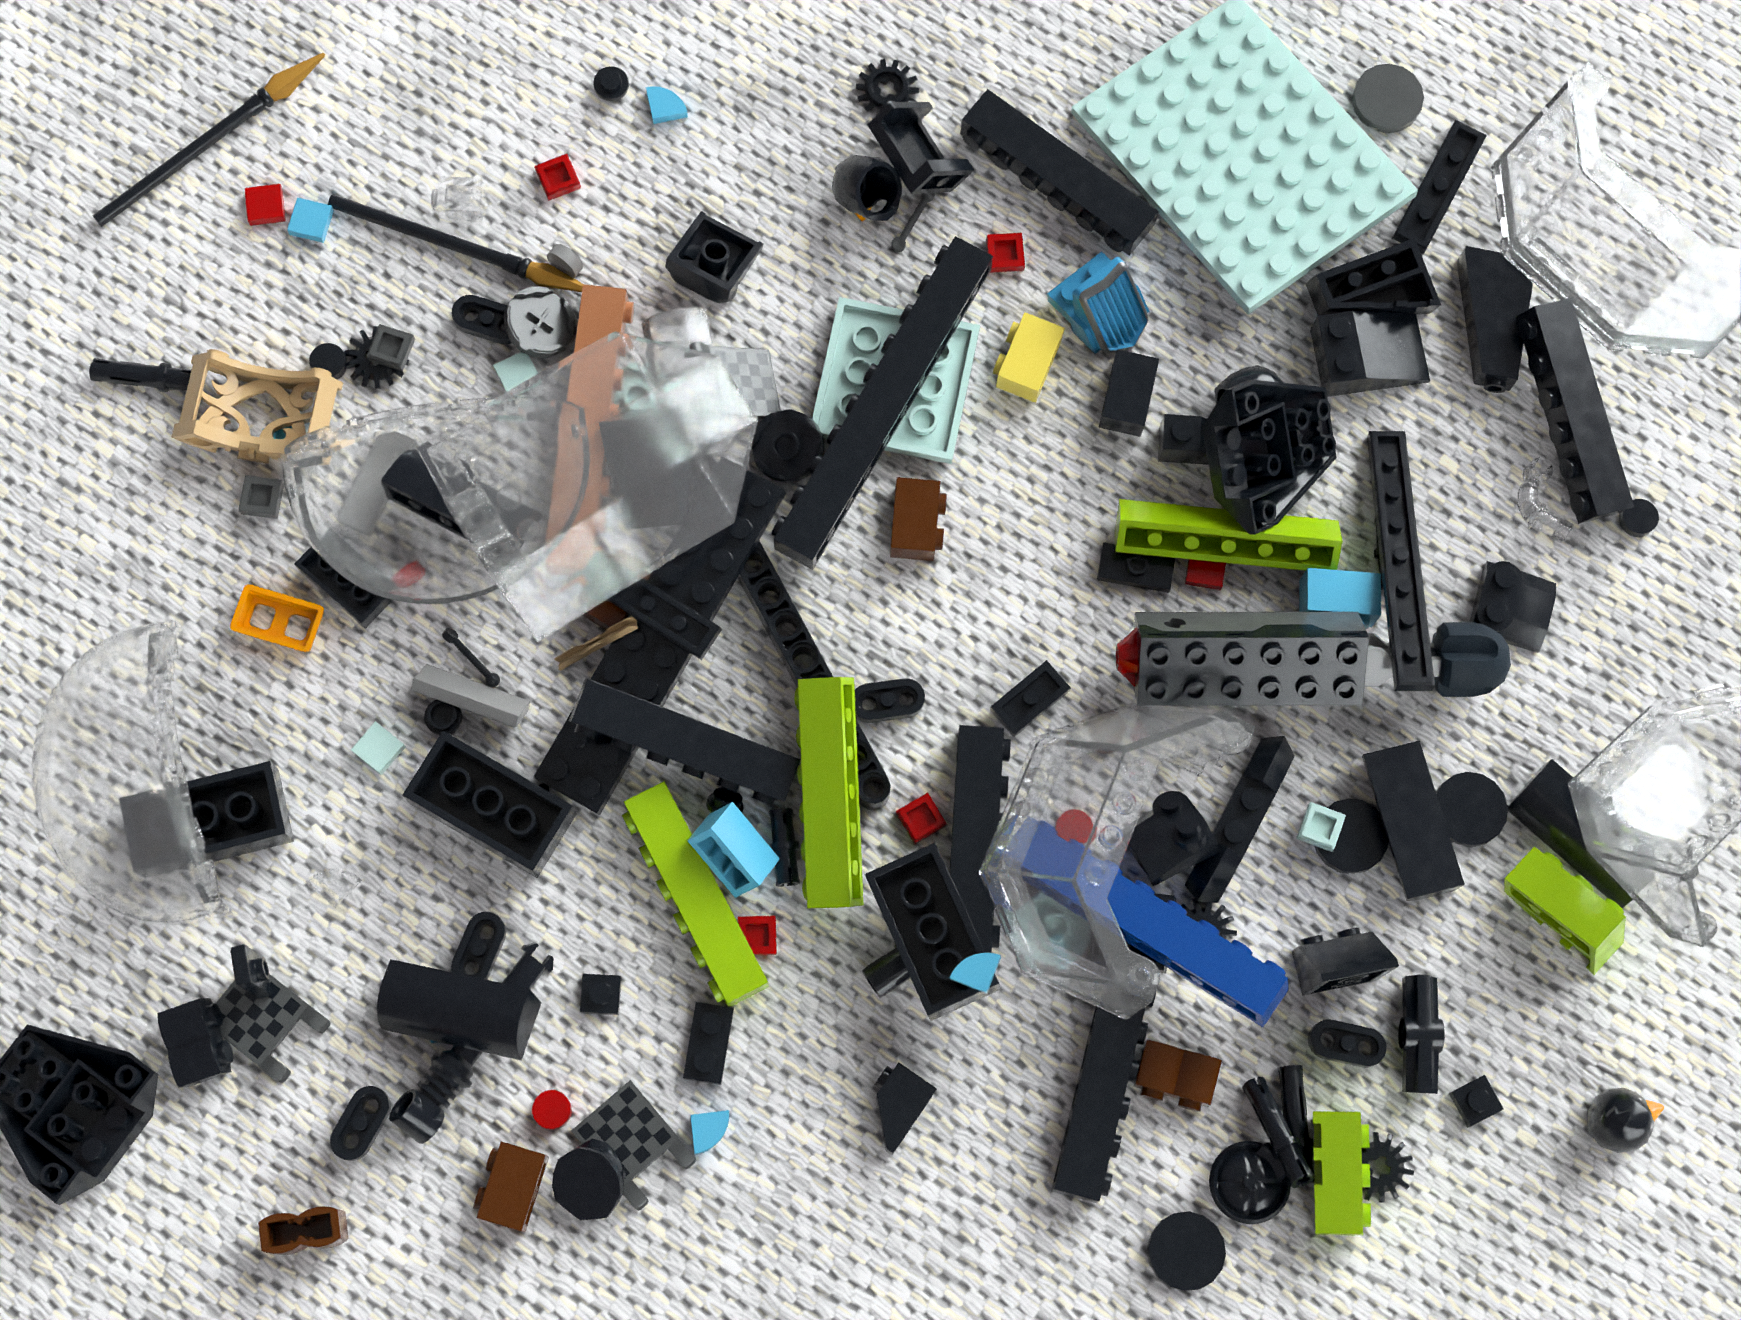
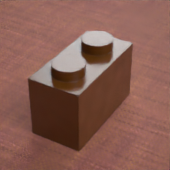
(916, 518)
(511, 1186)

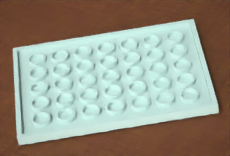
(1243, 153)

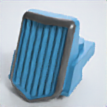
(1102, 305)

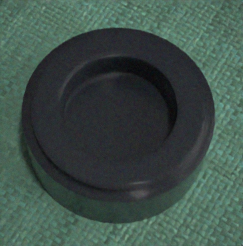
(329, 357)
(1640, 519)

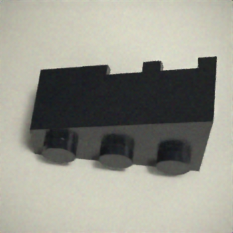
(1379, 282)

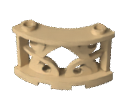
(210, 431)

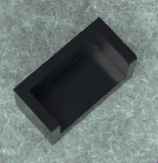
(1129, 393)

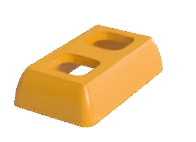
(285, 607)

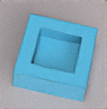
(310, 220)

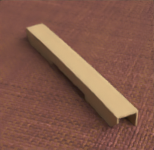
(594, 644)

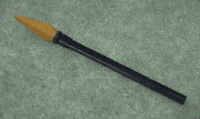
(278, 87)
(540, 273)

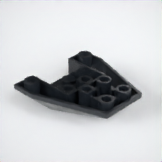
(1267, 448)
(71, 1109)

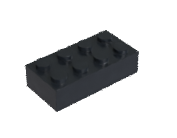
(355, 601)

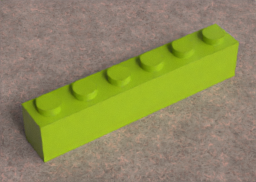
(1218, 537)
(829, 792)
(696, 895)

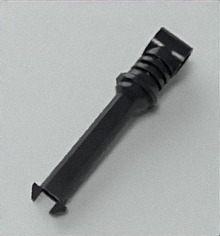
(420, 1111)

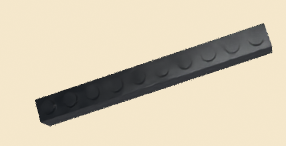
(882, 403)

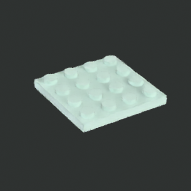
(936, 413)

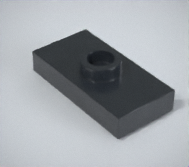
(1135, 569)
(250, 971)

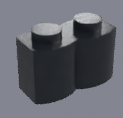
(195, 1042)

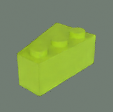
(1567, 907)
(1340, 1173)

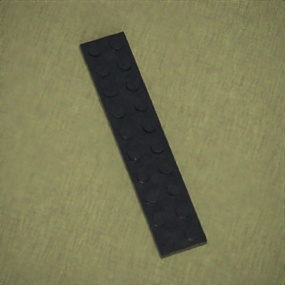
(649, 663)

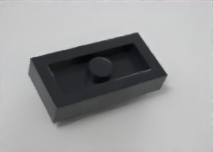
(1030, 698)
(708, 1043)

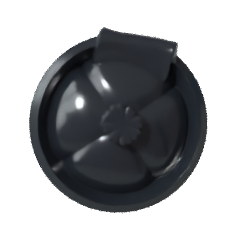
(1249, 1183)

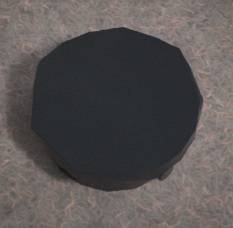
(589, 1180)

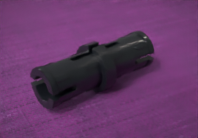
(784, 847)

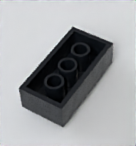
(490, 804)
(241, 811)
(928, 927)

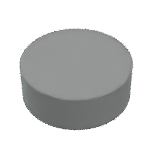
(565, 260)

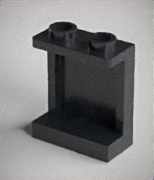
(913, 151)

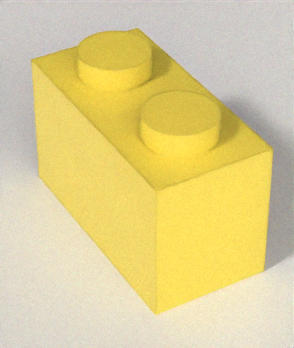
(1029, 356)

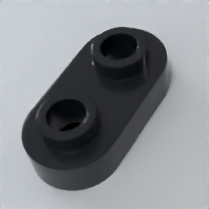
(488, 319)
(886, 697)
(477, 949)
(1346, 1042)
(357, 1121)

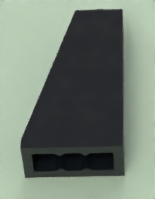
(1491, 299)

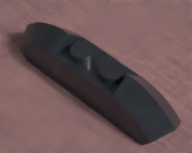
(1241, 818)

